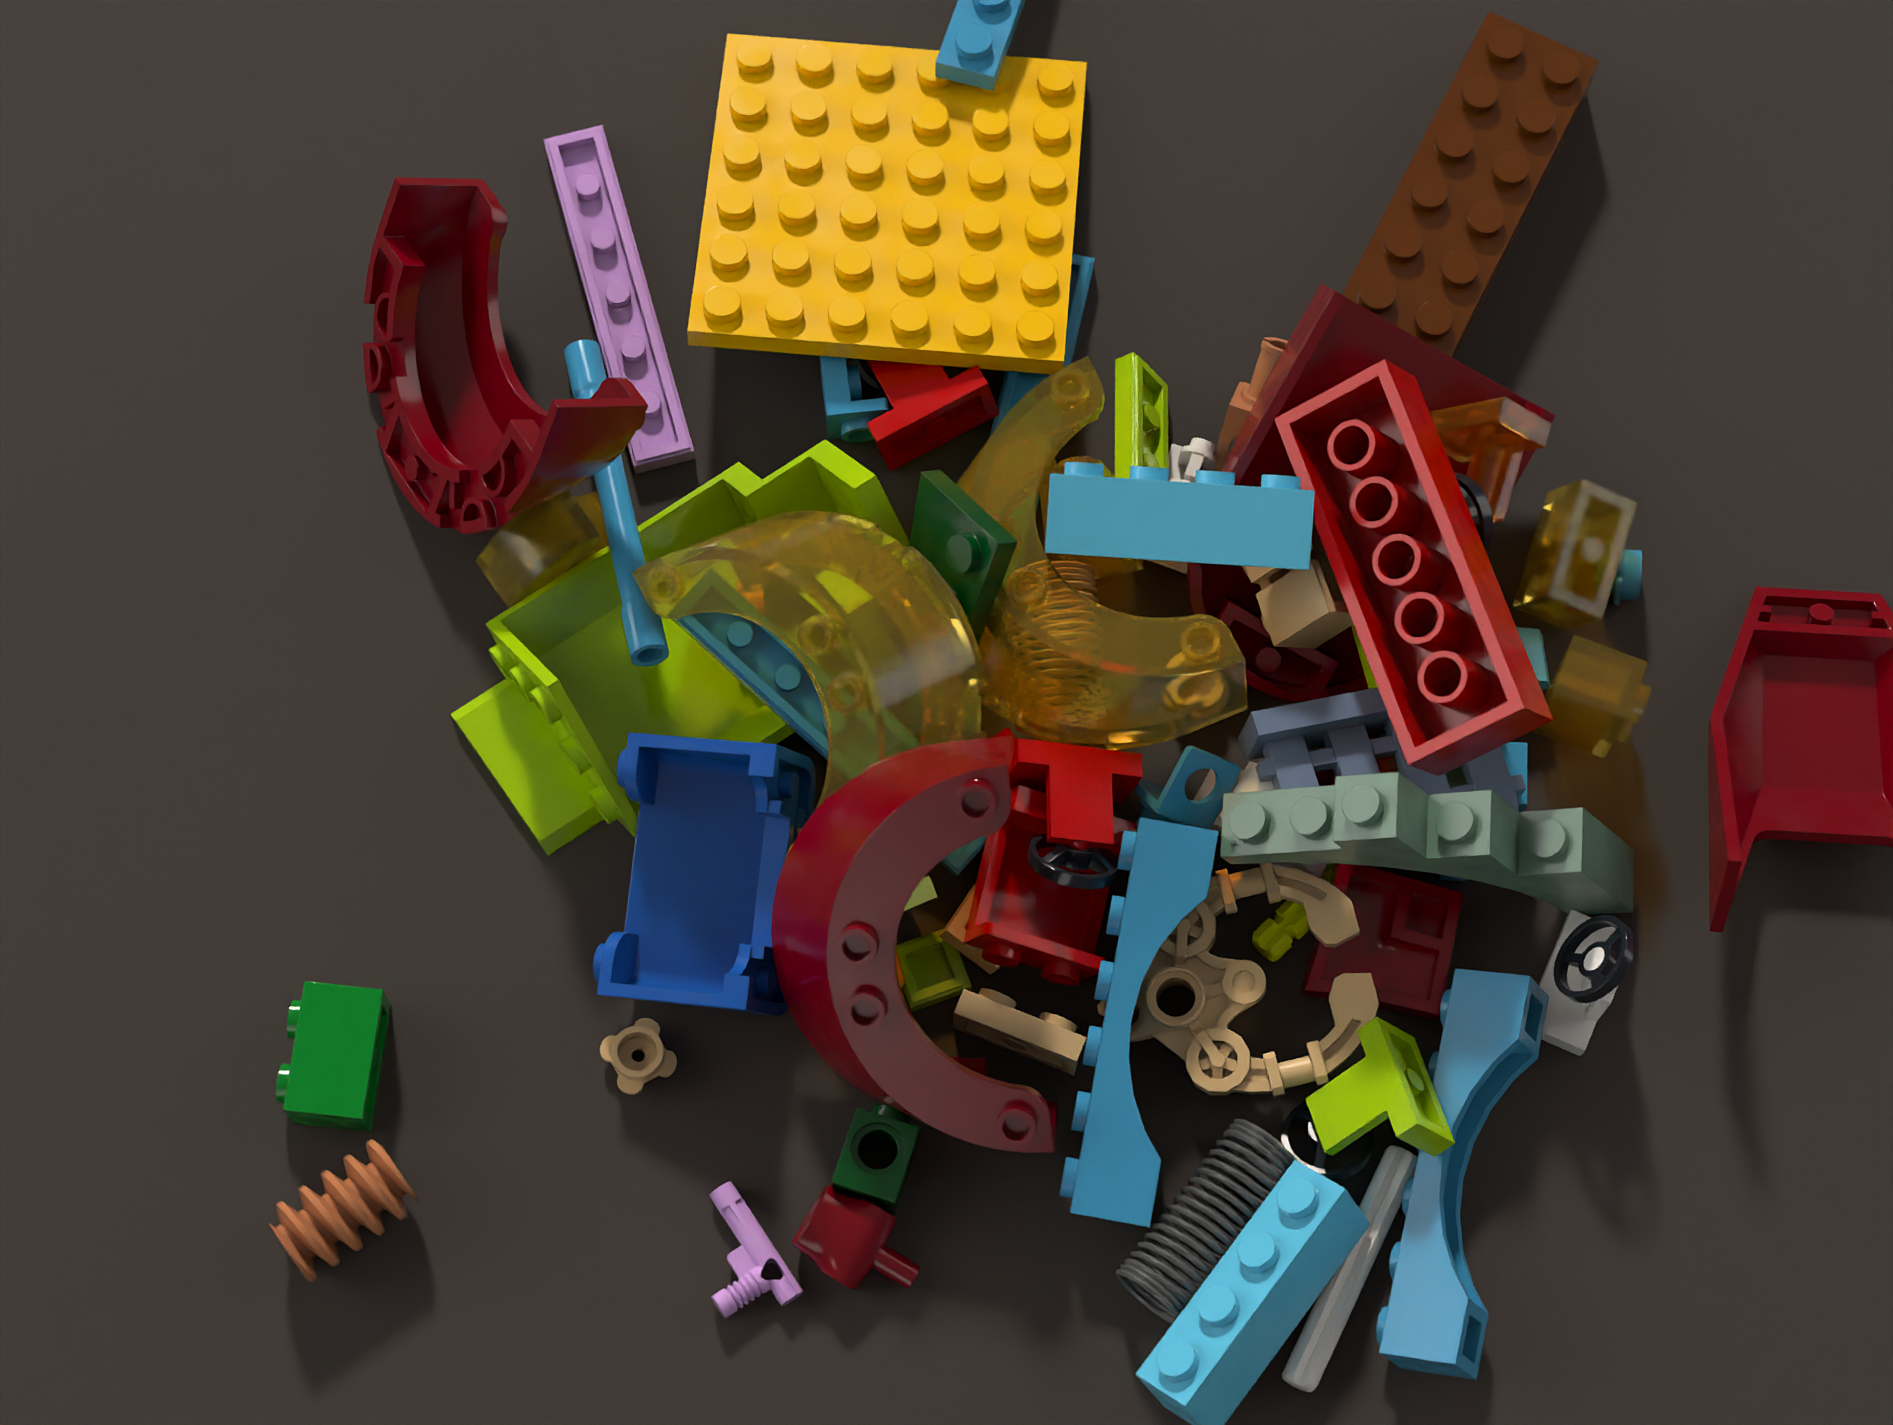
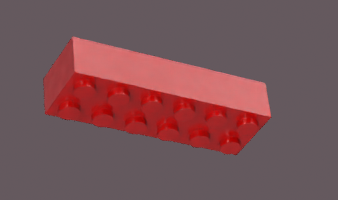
(1413, 570)

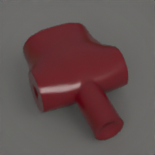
(850, 1238)

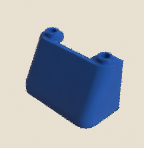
(705, 871)

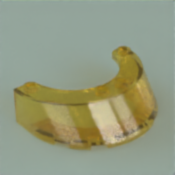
(859, 615)
(1057, 657)

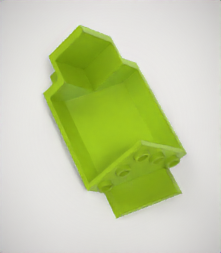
(570, 681)

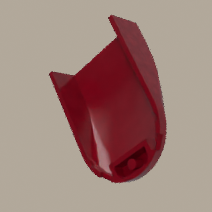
(1325, 349)

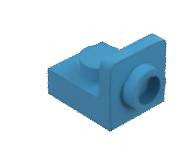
(843, 401)

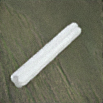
(1341, 1293)

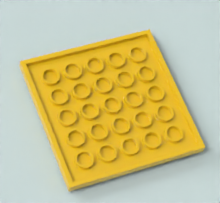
(889, 207)

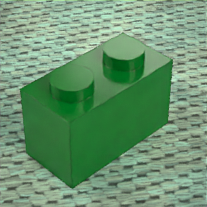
(334, 1056)

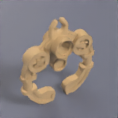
(1227, 987)

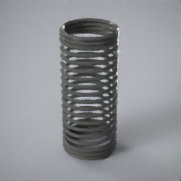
(1250, 1149)

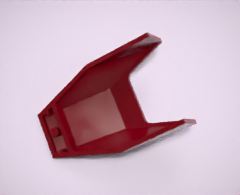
(1801, 731)

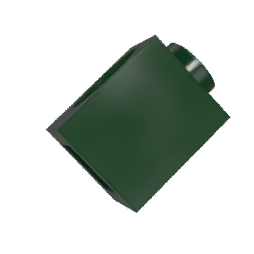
(884, 1185)

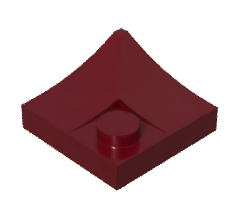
(1402, 940)

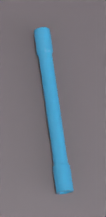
(641, 625)

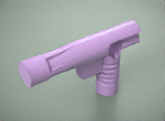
(750, 1258)

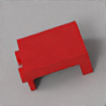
(1028, 917)

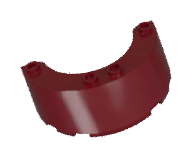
(454, 413)
(840, 925)

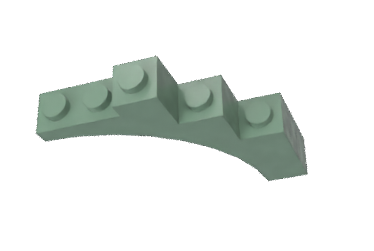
(1466, 835)

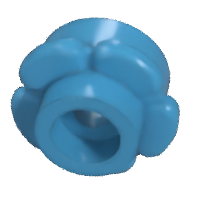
(1628, 577)

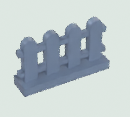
(1343, 726)

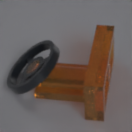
(1493, 439)

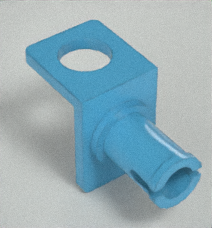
(1171, 803)

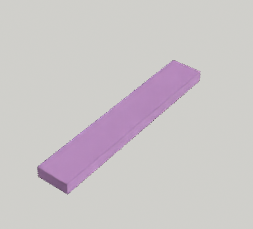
(618, 292)

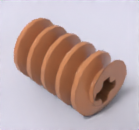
(342, 1210)

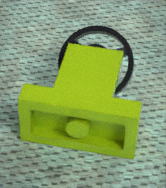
(1381, 1086)

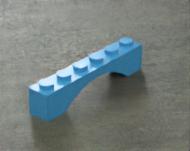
(1486, 1042)
(1116, 1160)

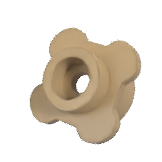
(644, 1038)

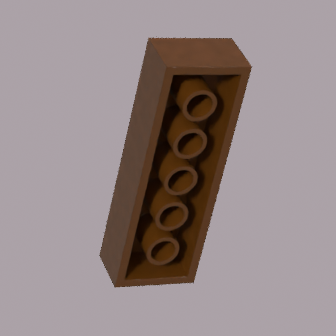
(1471, 182)

